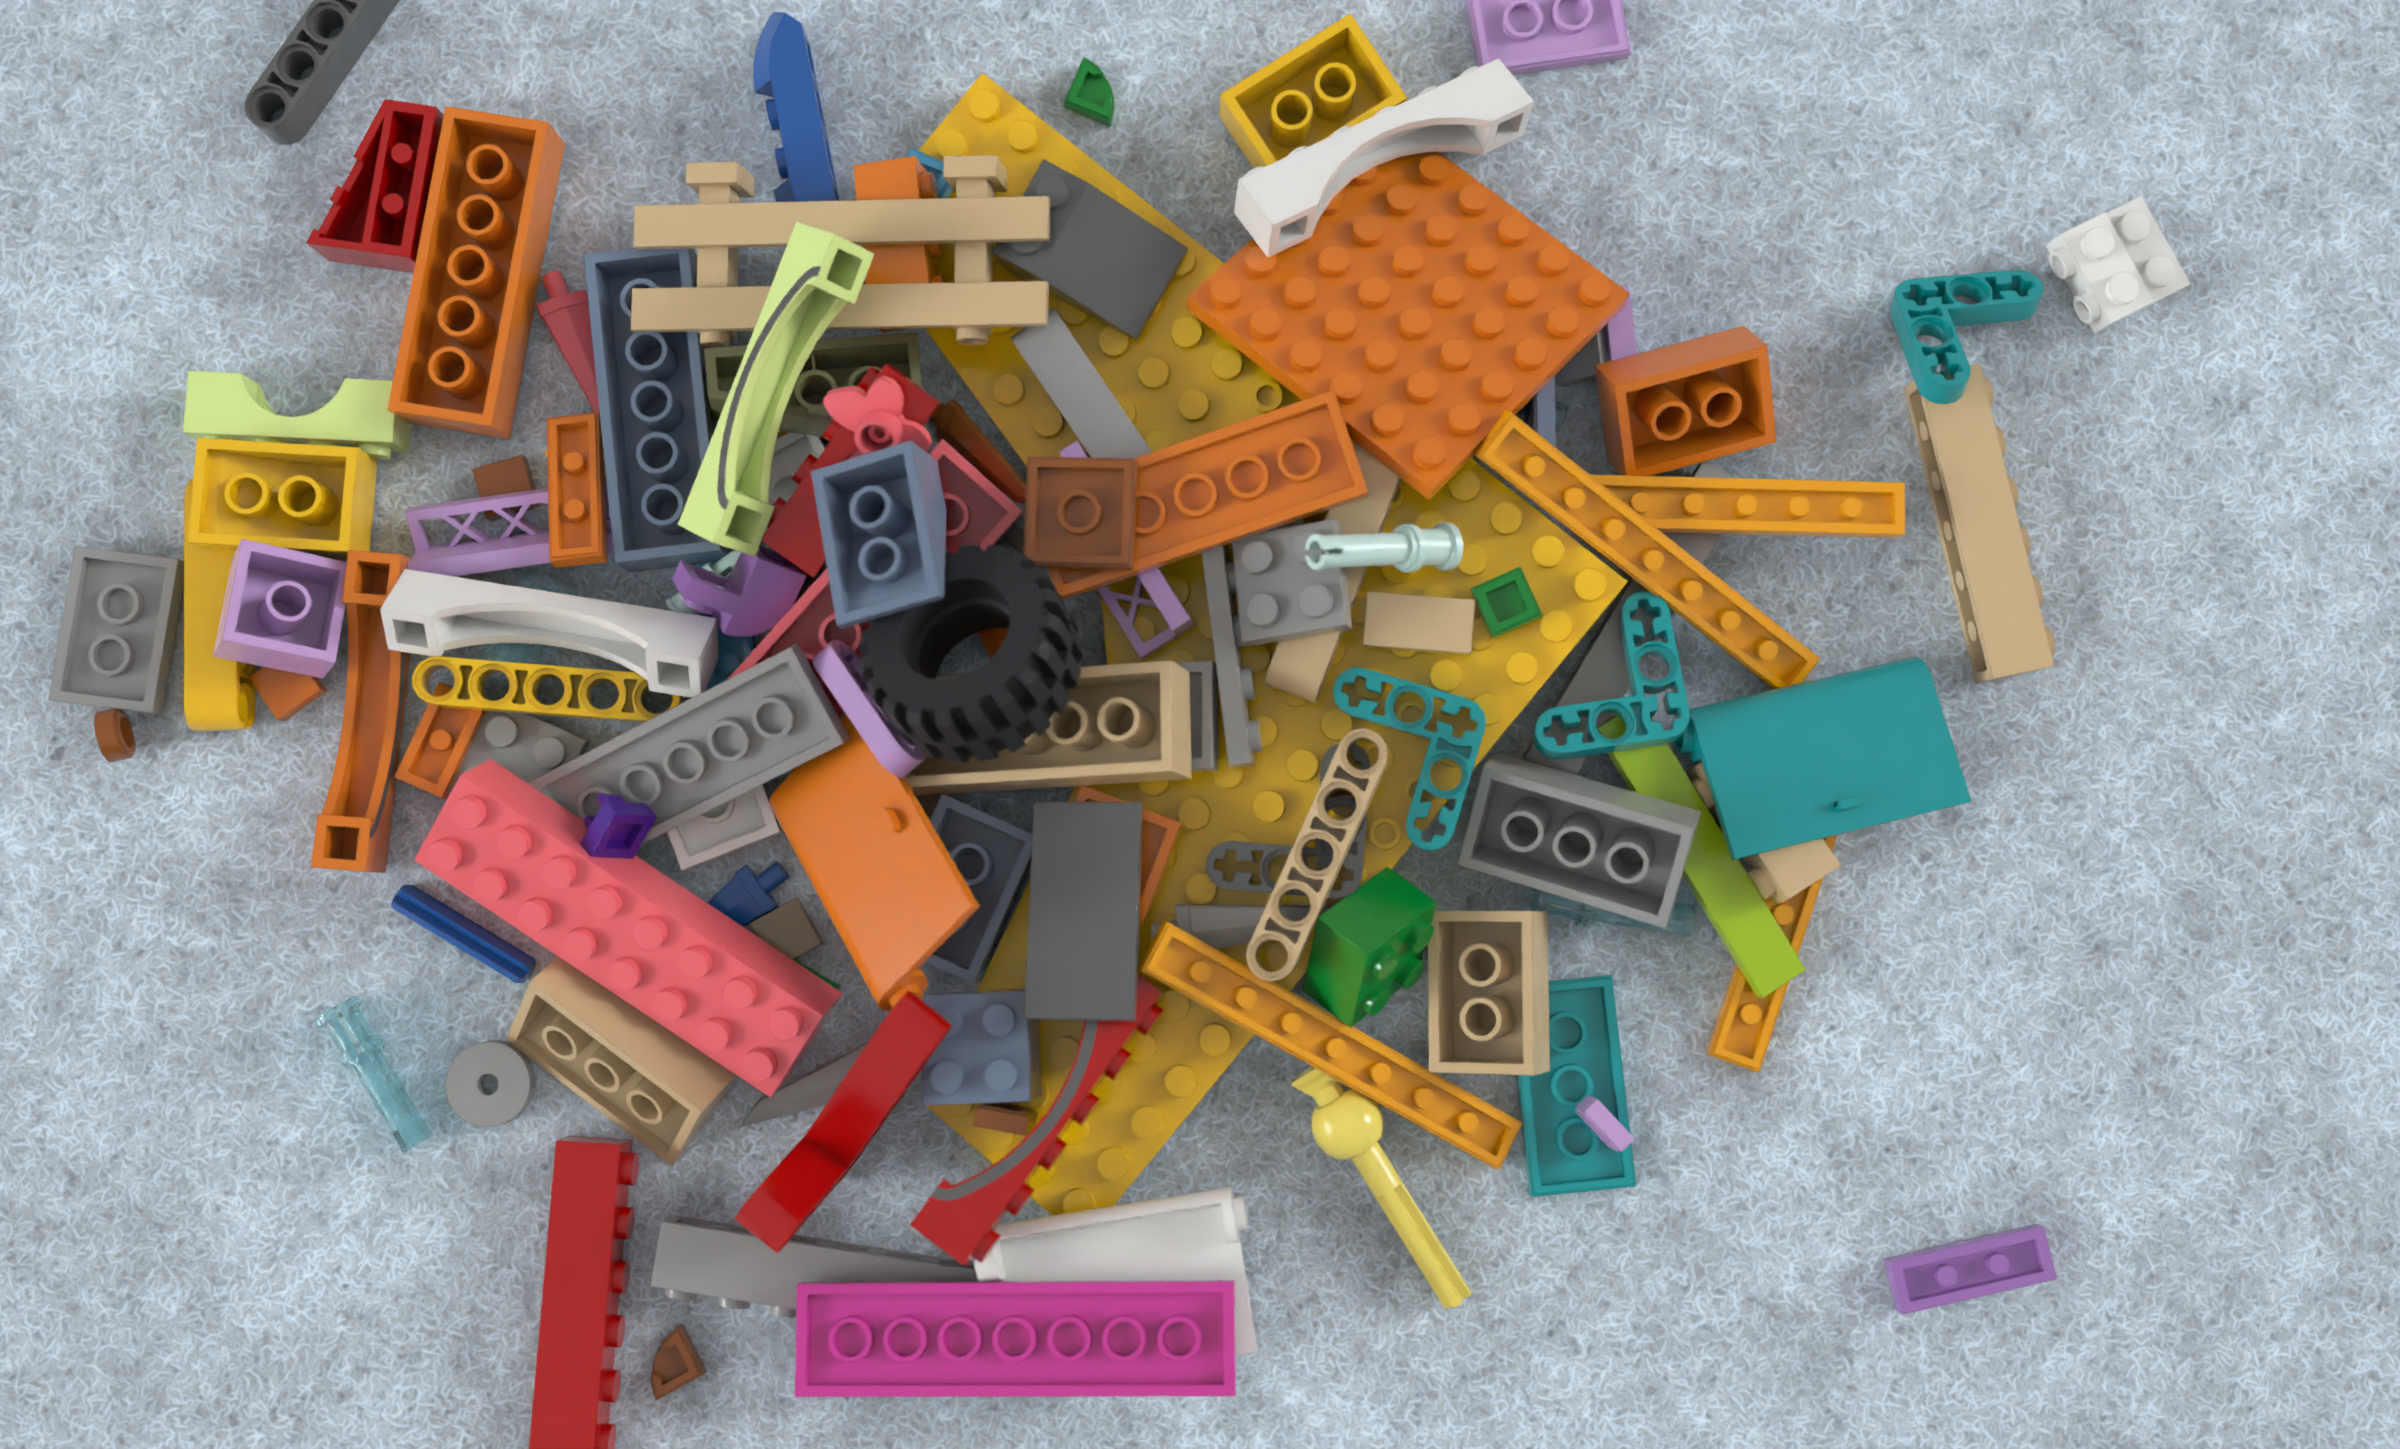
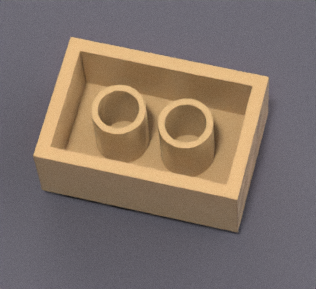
(1489, 993)

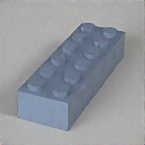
(649, 409)

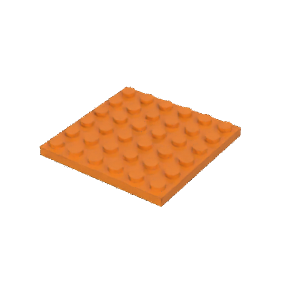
(1417, 309)

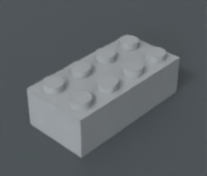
(1579, 838)

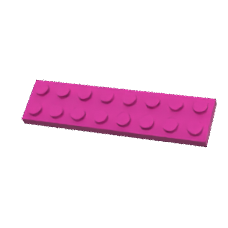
(1016, 1338)

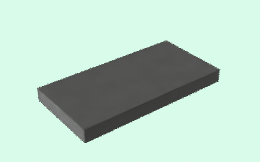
(1084, 912)

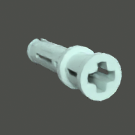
(1404, 548)

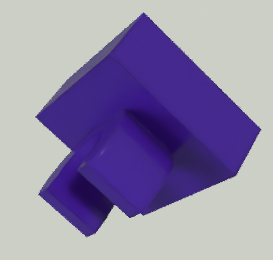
(617, 827)

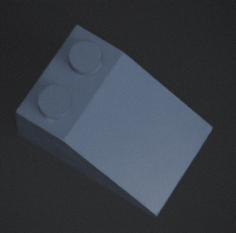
(882, 532)

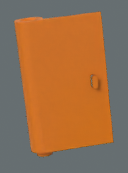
(873, 864)

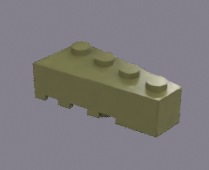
(829, 366)

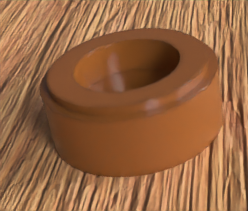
(114, 734)

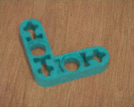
(1930, 309)
(1634, 709)
(1441, 746)

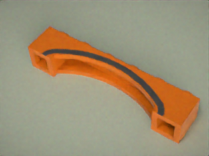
(359, 804)

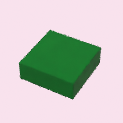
(1506, 602)

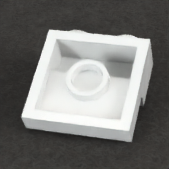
(2116, 264)

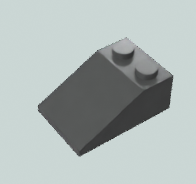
(1097, 253)

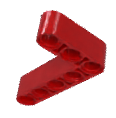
(846, 1122)

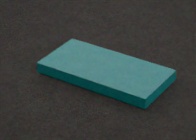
(1584, 1061)

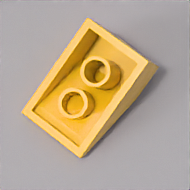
(282, 496)

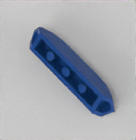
(787, 72)

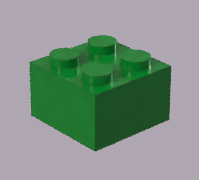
(1369, 947)

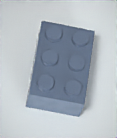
(994, 865)

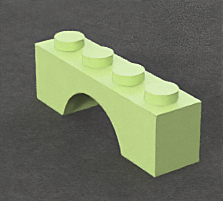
(236, 409)

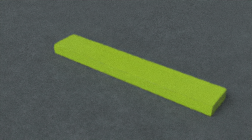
(1714, 879)

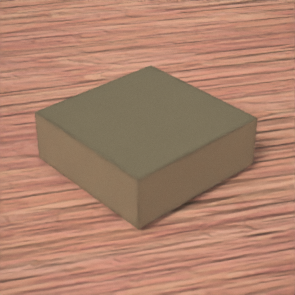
(788, 929)

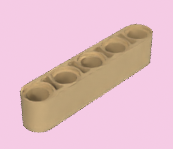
(1304, 662)
(1297, 874)

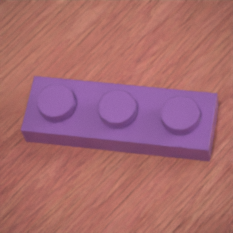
(1970, 1268)

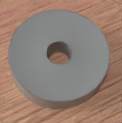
(466, 1089)

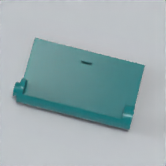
(1846, 738)

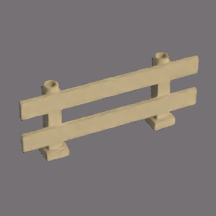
(724, 225)

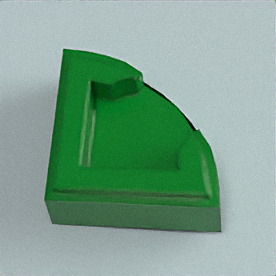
(1091, 94)

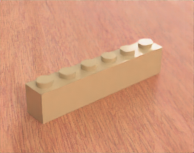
(1981, 532)

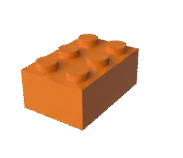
(1686, 403)

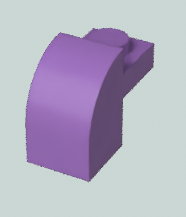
(750, 599)

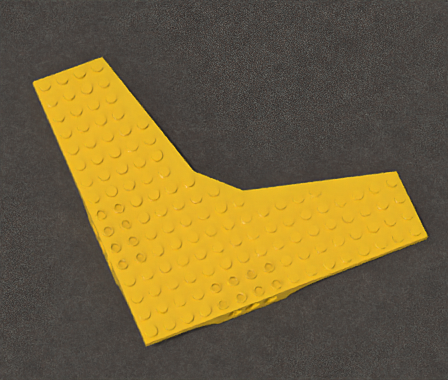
(1175, 387)

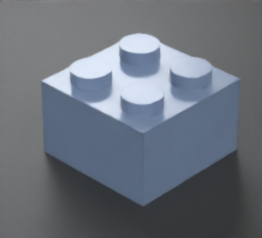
(987, 1052)

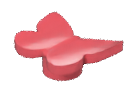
(875, 416)

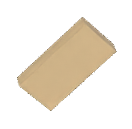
(1419, 623)

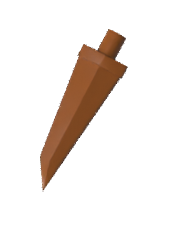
(971, 443)

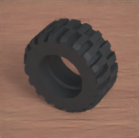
(1005, 696)

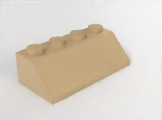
(618, 1059)

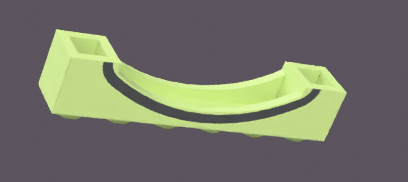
(808, 291)

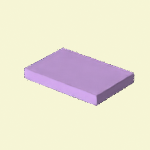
(1547, 33)

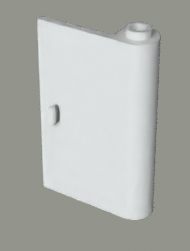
(1136, 1241)

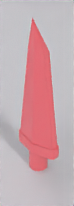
(570, 326)

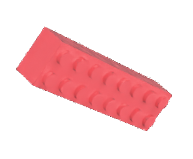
(627, 927)

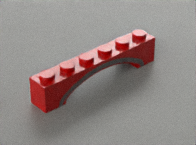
(965, 1214)

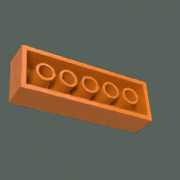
(477, 273)

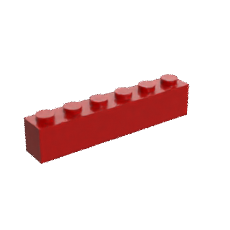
(582, 1293)

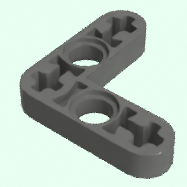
(1324, 851)

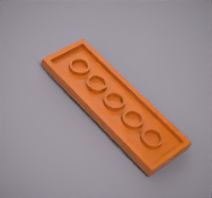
(1234, 487)

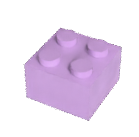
(282, 609)

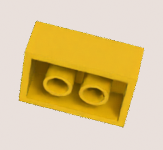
(1309, 94)

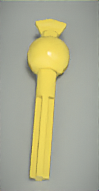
(1349, 1128)

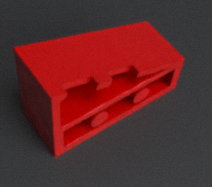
(385, 197)

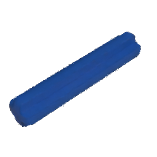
(463, 933)

